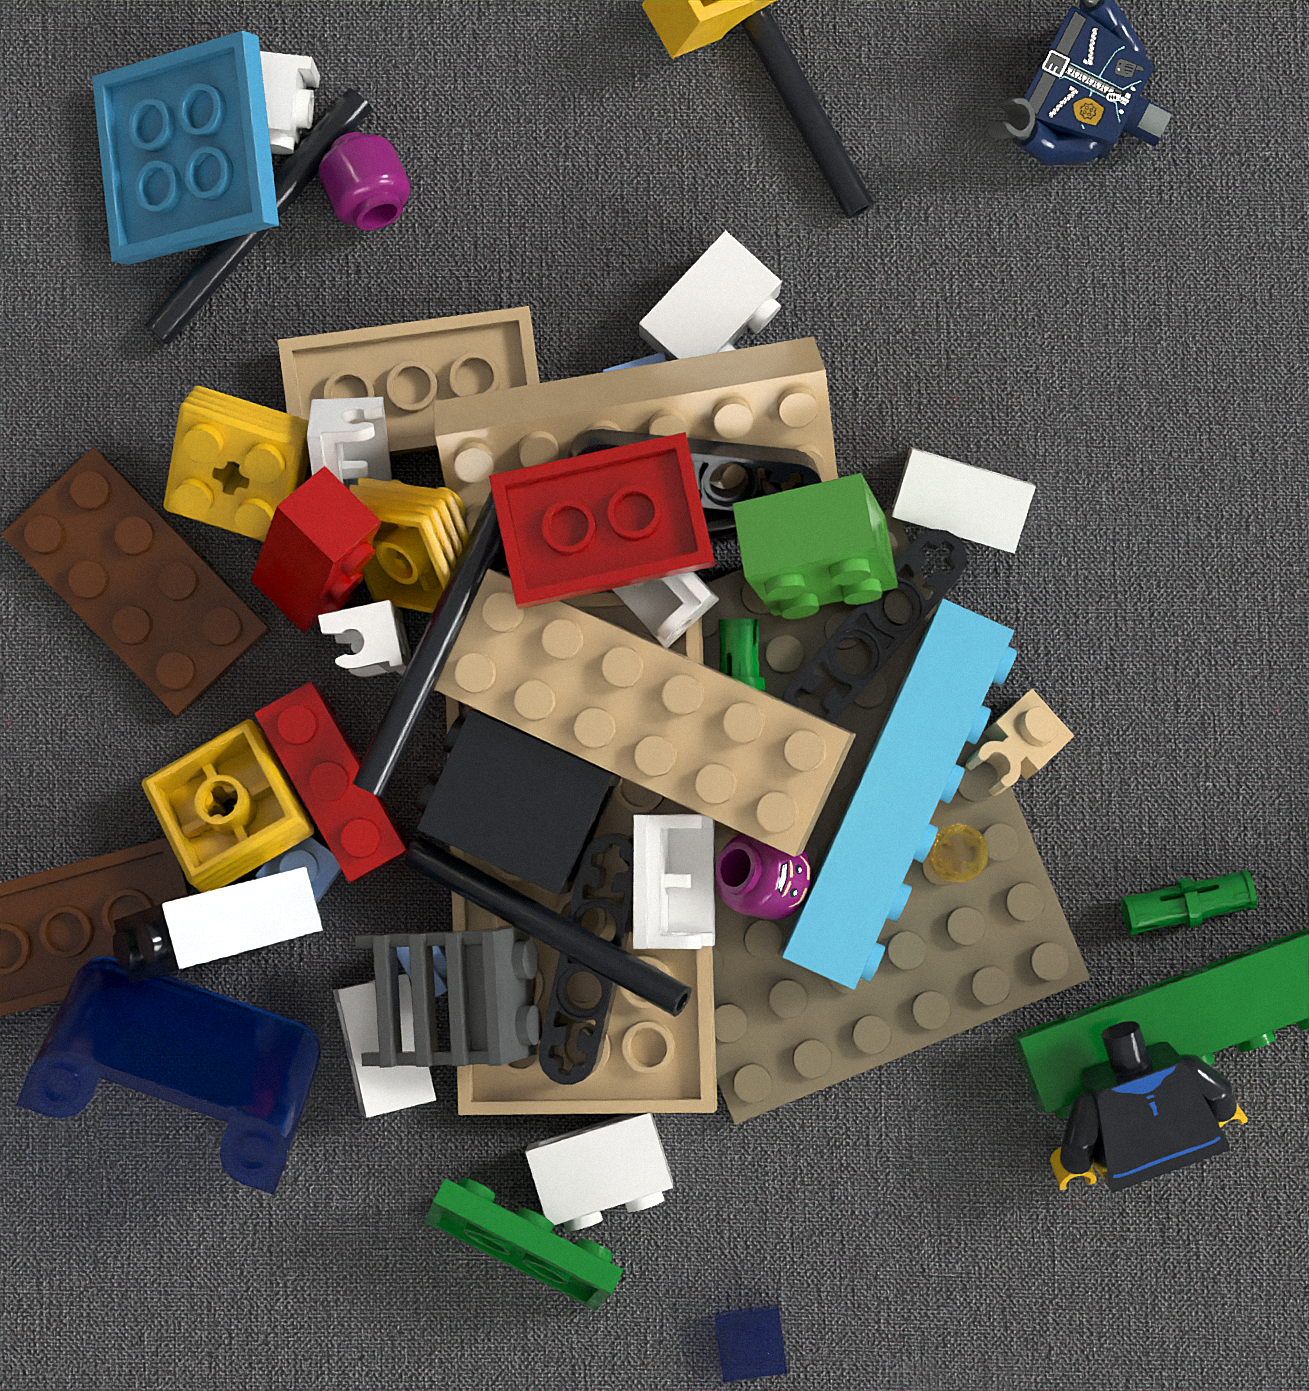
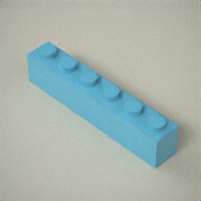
(898, 793)

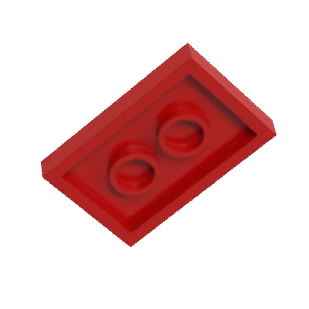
(601, 521)

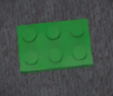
(524, 1242)

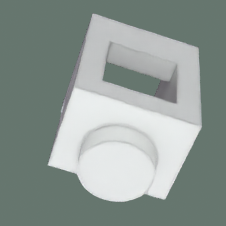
(286, 97)

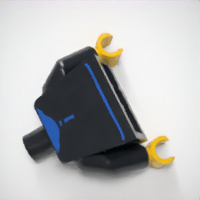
(1143, 1113)

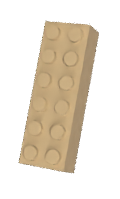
(735, 396)
(646, 714)

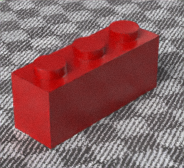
(316, 550)
(322, 769)

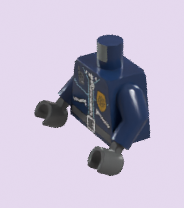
(1085, 91)

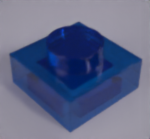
(750, 1343)

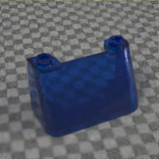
(185, 1051)

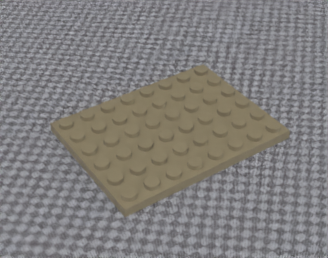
(957, 946)

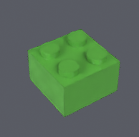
(815, 546)

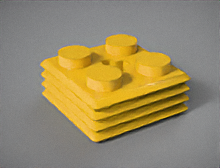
(223, 430)
(415, 542)
(191, 808)

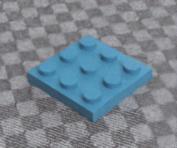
(185, 149)

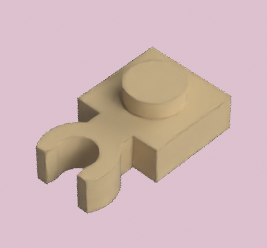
(1021, 741)

